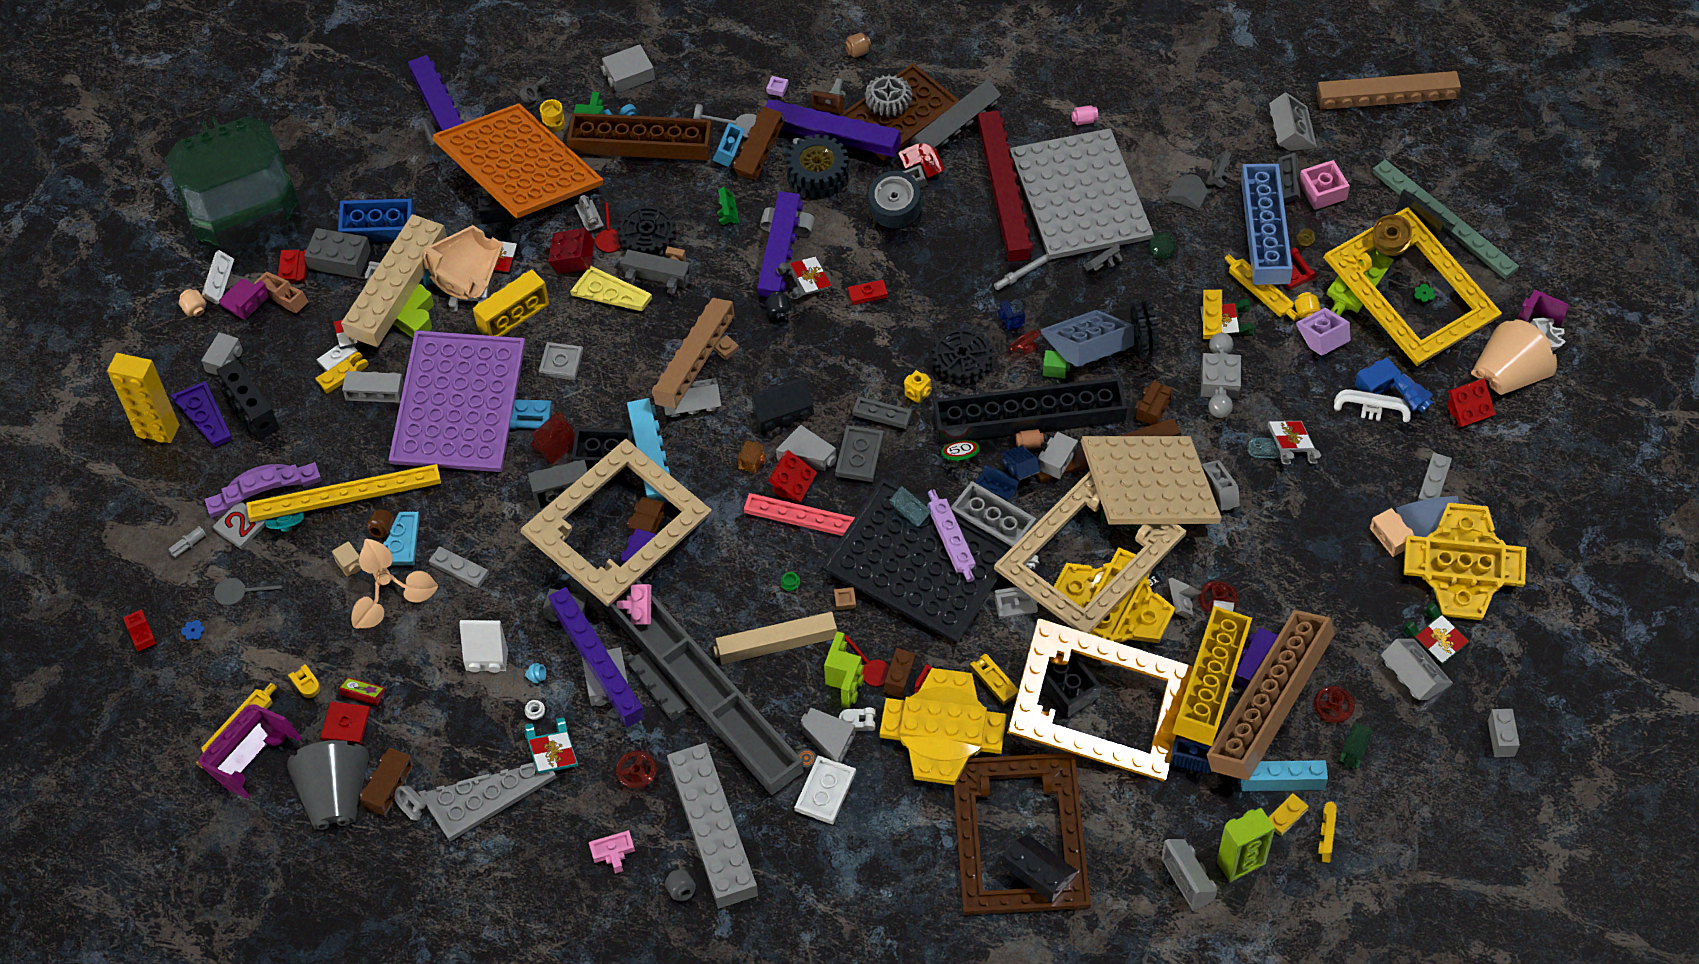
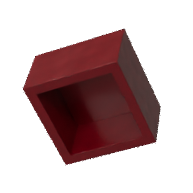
(571, 251)

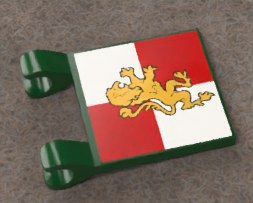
(1230, 318)
(1438, 637)

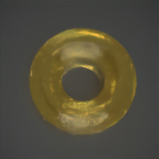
(1306, 237)

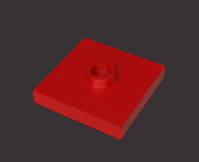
(345, 722)

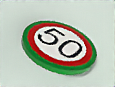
(960, 450)

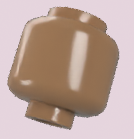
(857, 45)

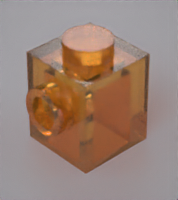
(751, 456)

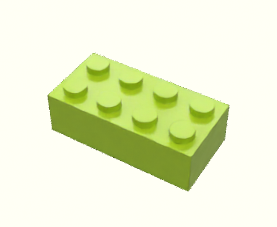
(1245, 844)

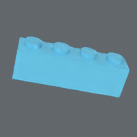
(1287, 776)

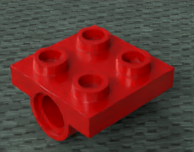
(1470, 402)
(791, 477)

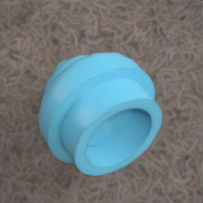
(536, 673)

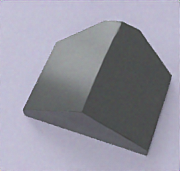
(1188, 191)

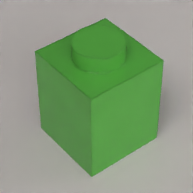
(1055, 365)

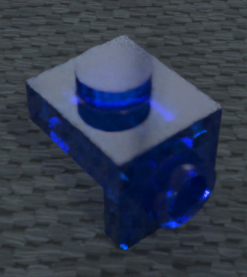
(1011, 319)

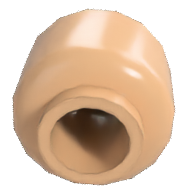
(192, 303)

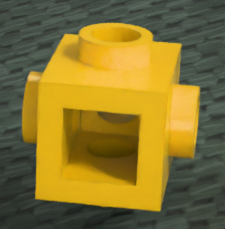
(917, 386)

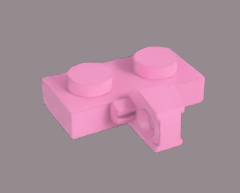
(638, 604)
(612, 849)

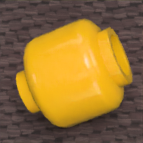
(1306, 304)

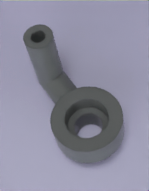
(529, 93)

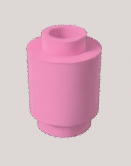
(1084, 115)

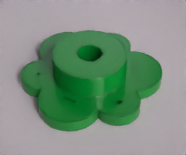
(1424, 293)

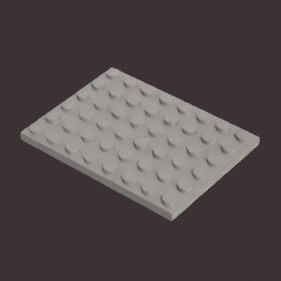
(1080, 193)

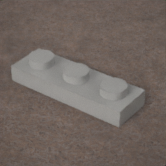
(1435, 477)
(458, 567)

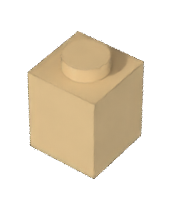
(347, 559)

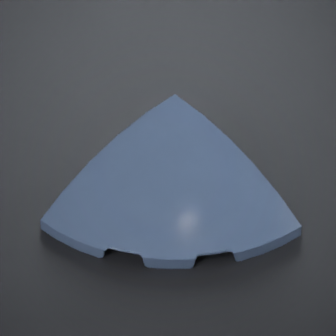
(1425, 515)

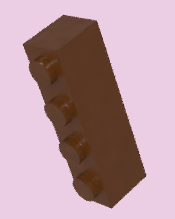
(759, 143)

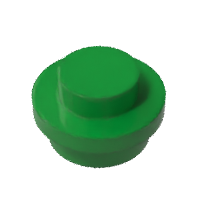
(790, 581)

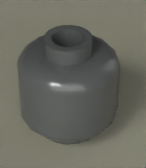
(680, 885)

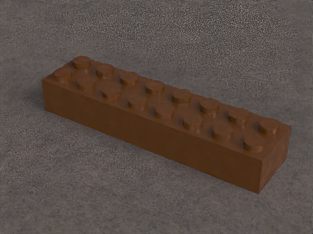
(640, 136)

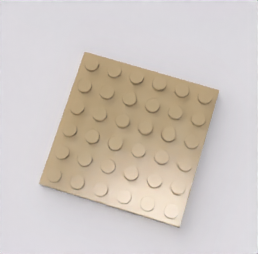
(1150, 480)

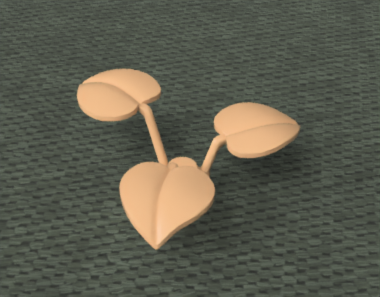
(375, 559)

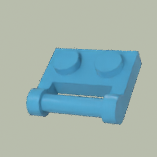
(530, 411)

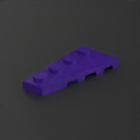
(203, 412)

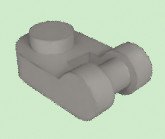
(405, 797)

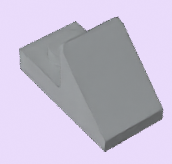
(1181, 597)

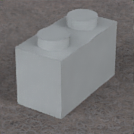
(222, 351)
(1057, 455)
(1503, 733)

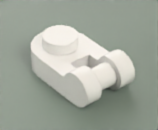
(853, 715)

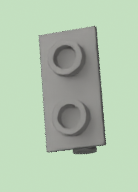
(588, 214)

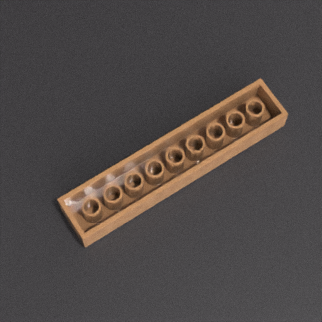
(1270, 695)

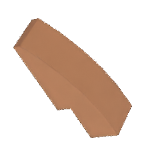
(283, 293)

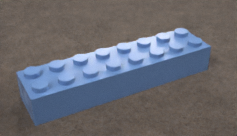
(1266, 224)

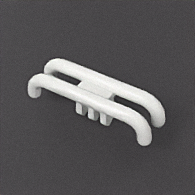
(1372, 403)

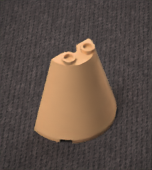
(463, 262)
(1515, 357)

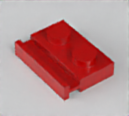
(292, 266)

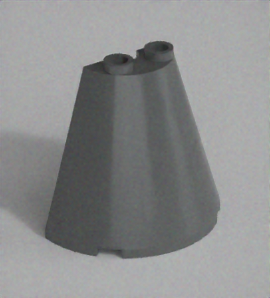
(329, 781)

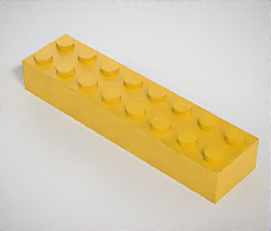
(1212, 676)

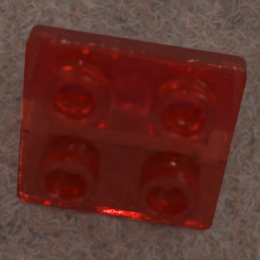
(553, 437)

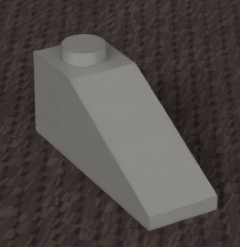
(1222, 485)

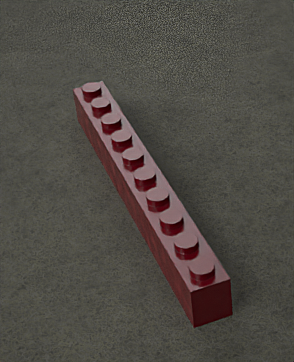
(1004, 187)

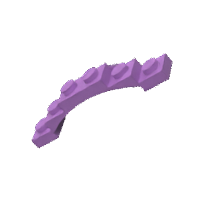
(260, 480)

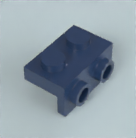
(998, 483)

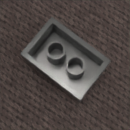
(337, 253)
(552, 482)

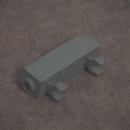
(655, 268)

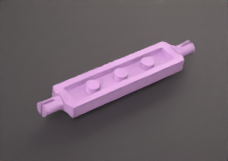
(951, 535)

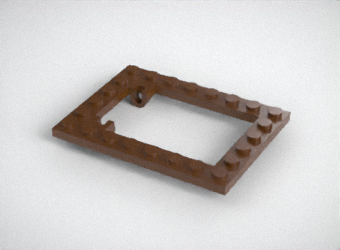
(1058, 777)

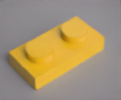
(1287, 814)

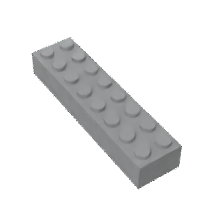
(712, 825)

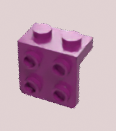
(244, 298)
(1543, 306)

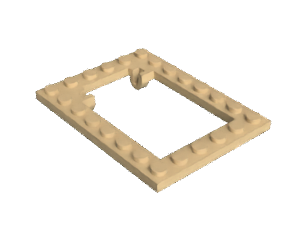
(1012, 566)
(613, 580)

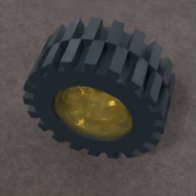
(817, 166)

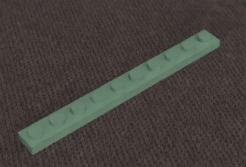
(1462, 232)

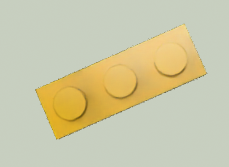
(1212, 313)

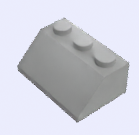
(1292, 123)
(700, 395)
(1415, 669)
(1188, 873)

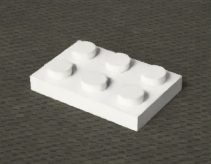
(825, 789)

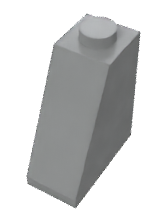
(809, 448)
(828, 733)

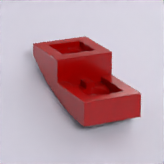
(139, 630)

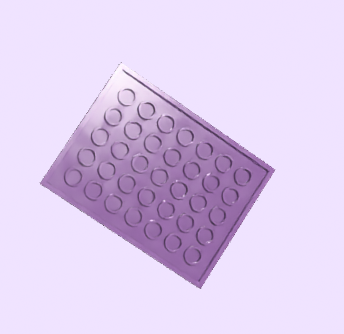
(457, 401)

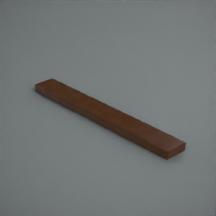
(1079, 461)

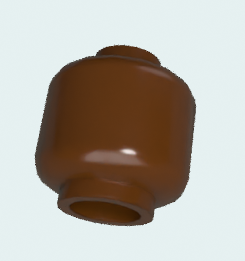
(380, 523)

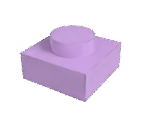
(777, 86)

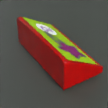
(362, 691)

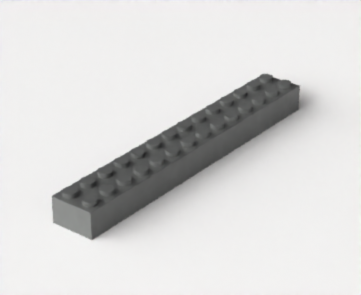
(712, 695)

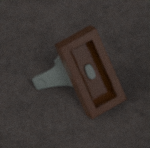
(829, 101)

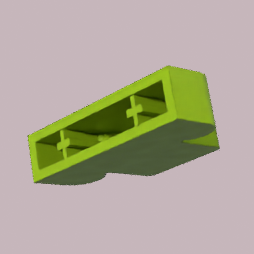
(415, 312)

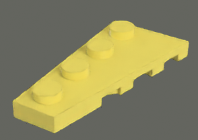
(608, 289)

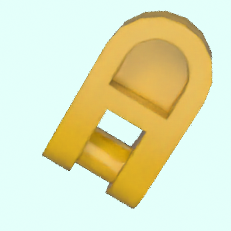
(309, 685)

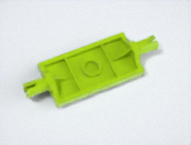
(1343, 296)

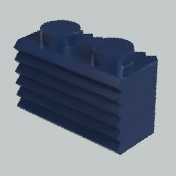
(1020, 462)
(1190, 755)

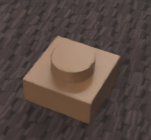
(676, 254)
(726, 347)
(845, 598)

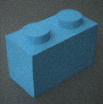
(728, 144)

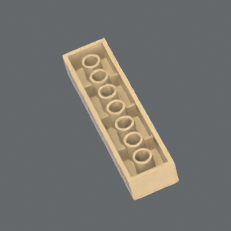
(392, 282)

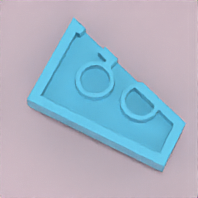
(403, 538)

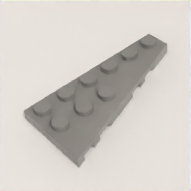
(479, 798)

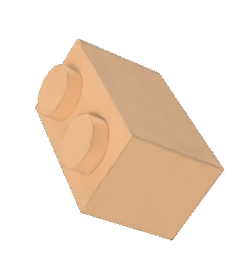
(1391, 531)

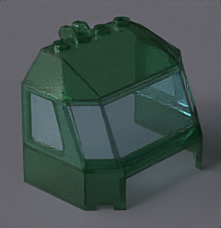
(230, 176)

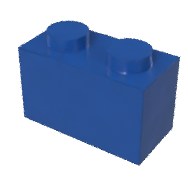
(1377, 377)

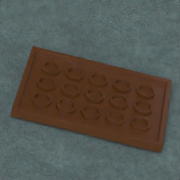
(927, 104)

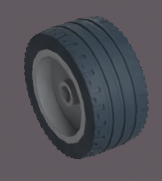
(894, 199)

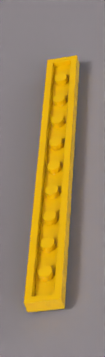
(343, 493)

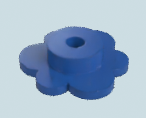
(195, 626)

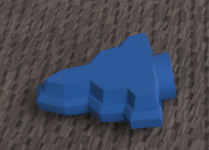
(1413, 393)

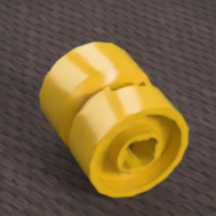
(552, 115)

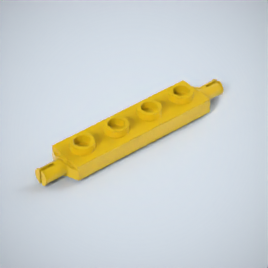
(1265, 292)
(258, 698)

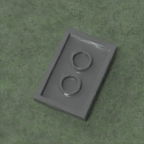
(859, 453)

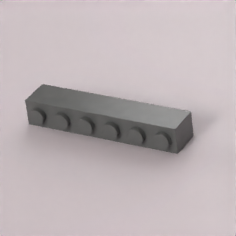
(958, 115)

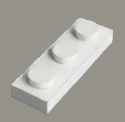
(217, 277)

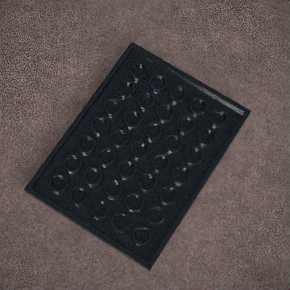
(911, 567)

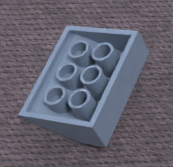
(1089, 337)

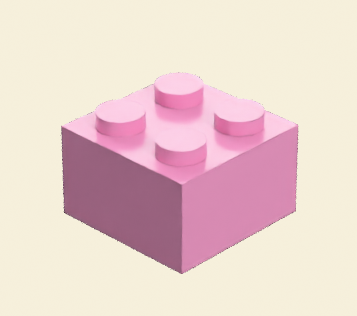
(1324, 184)

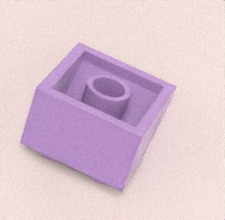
(1324, 331)

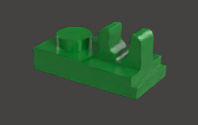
(729, 209)

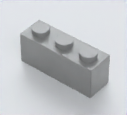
(373, 386)

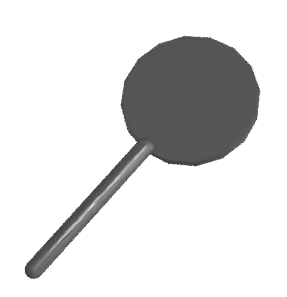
(232, 591)

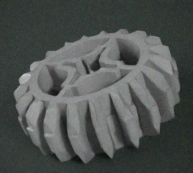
(878, 91)

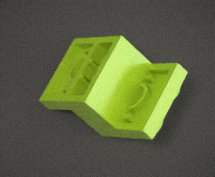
(843, 670)

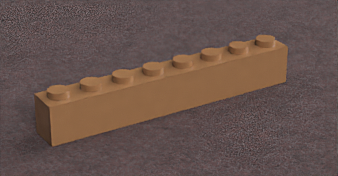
(1388, 90)
(693, 353)

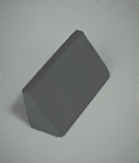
(429, 130)

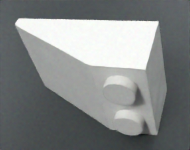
(483, 646)

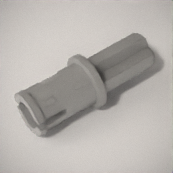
(187, 541)

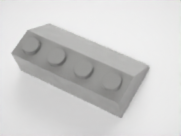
(993, 514)

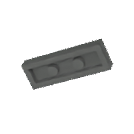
(1289, 177)
(882, 412)

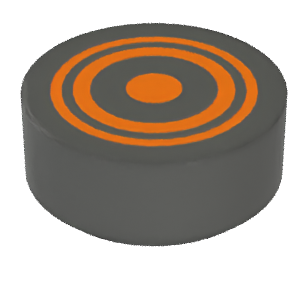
(808, 758)

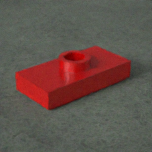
(867, 292)

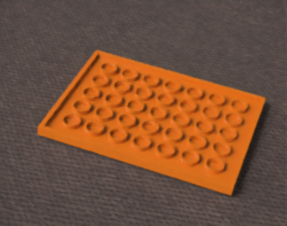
(517, 160)

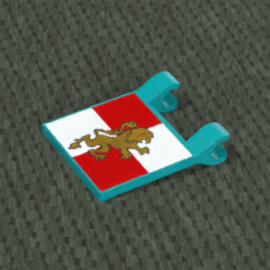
(551, 750)

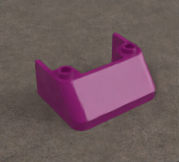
(241, 743)

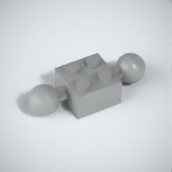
(1220, 375)

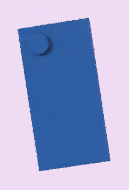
(375, 218)

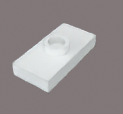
(334, 357)

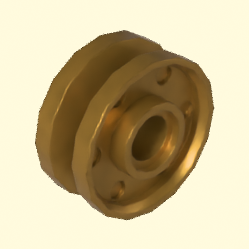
(1388, 226)

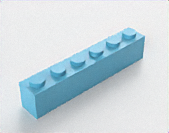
(646, 438)

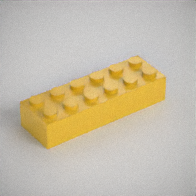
(143, 397)

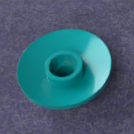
(284, 522)

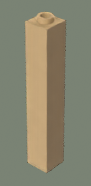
(775, 638)

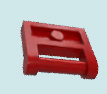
(1296, 278)

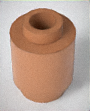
(1030, 439)

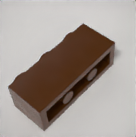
(389, 775)

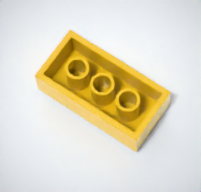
(511, 305)

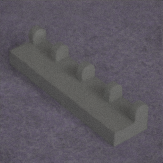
(657, 685)

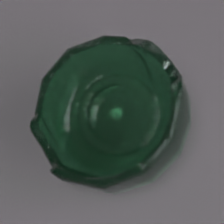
(1162, 245)

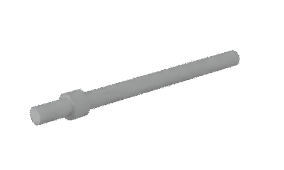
(1012, 277)

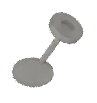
(744, 121)

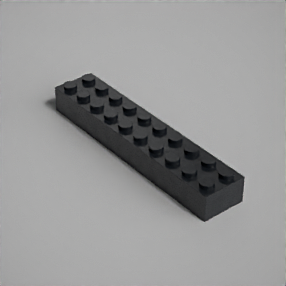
(1029, 409)

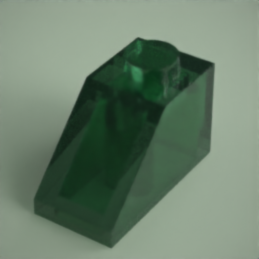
(1356, 745)

